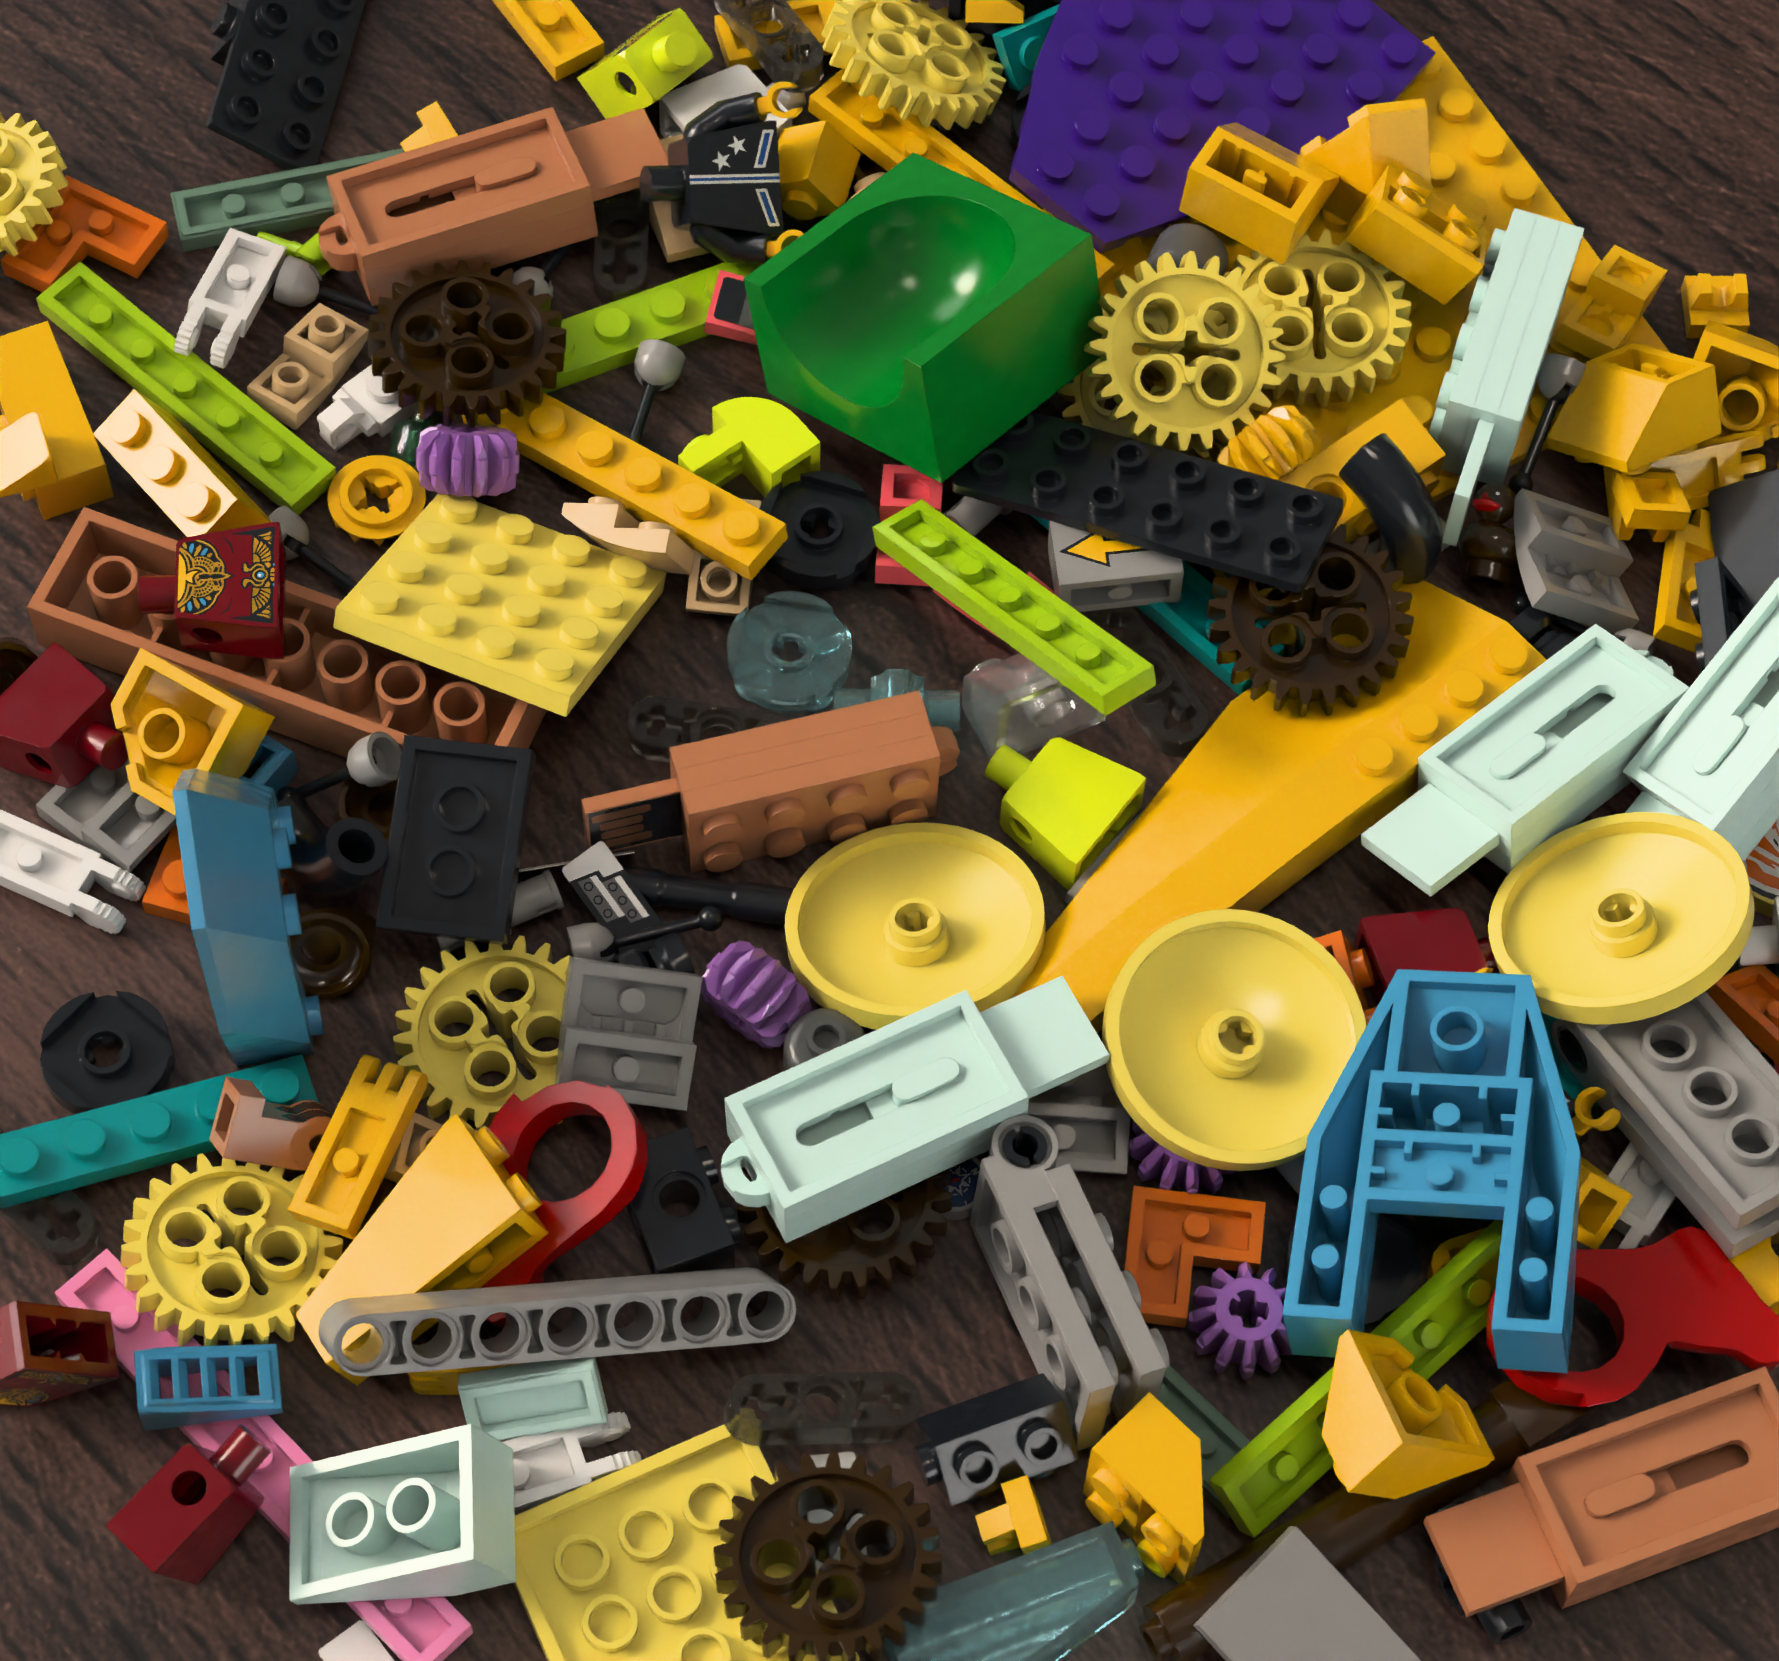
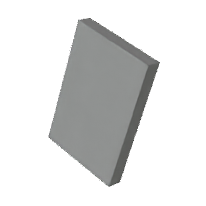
(1297, 1610)

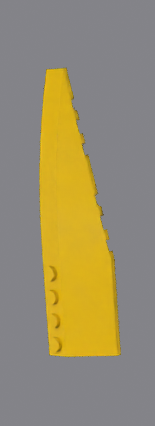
(1280, 793)

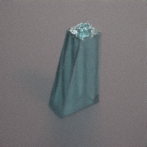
(1030, 1605)

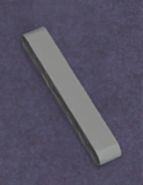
(530, 1308)

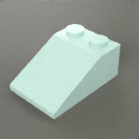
(404, 1520)

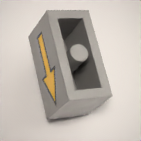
(1107, 573)

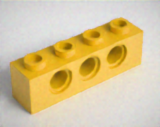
(1323, 469)

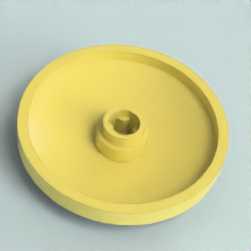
(1623, 917)
(913, 921)
(1230, 1037)

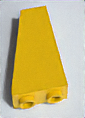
(439, 1229)

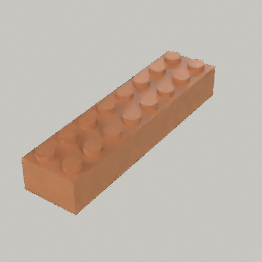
(321, 693)

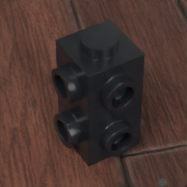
(995, 1440)

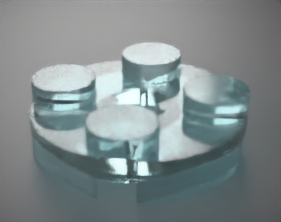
(795, 684)

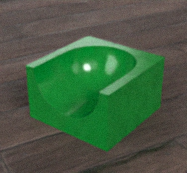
(926, 315)

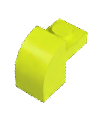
(755, 440)

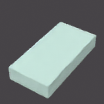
(534, 1397)

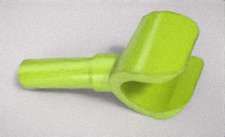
(308, 252)

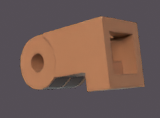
(266, 1131)

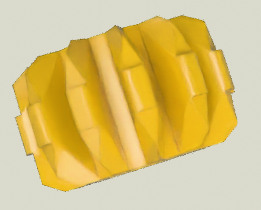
(1273, 444)

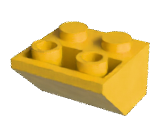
(1255, 190)
(1419, 234)
(1638, 409)
(1151, 1487)

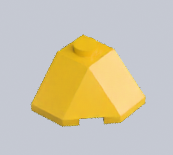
(1376, 138)
(1744, 379)
(181, 724)
(1392, 1426)

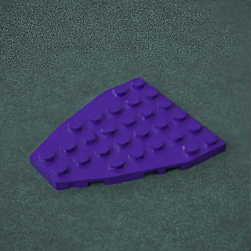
(1143, 84)

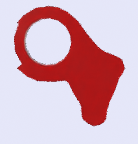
(576, 1219)
(1659, 1296)

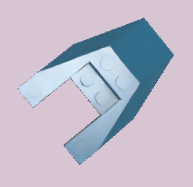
(240, 920)
(1444, 1117)

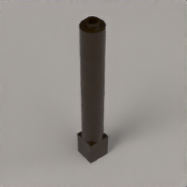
(1353, 1524)

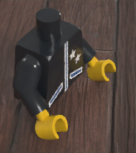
(727, 179)

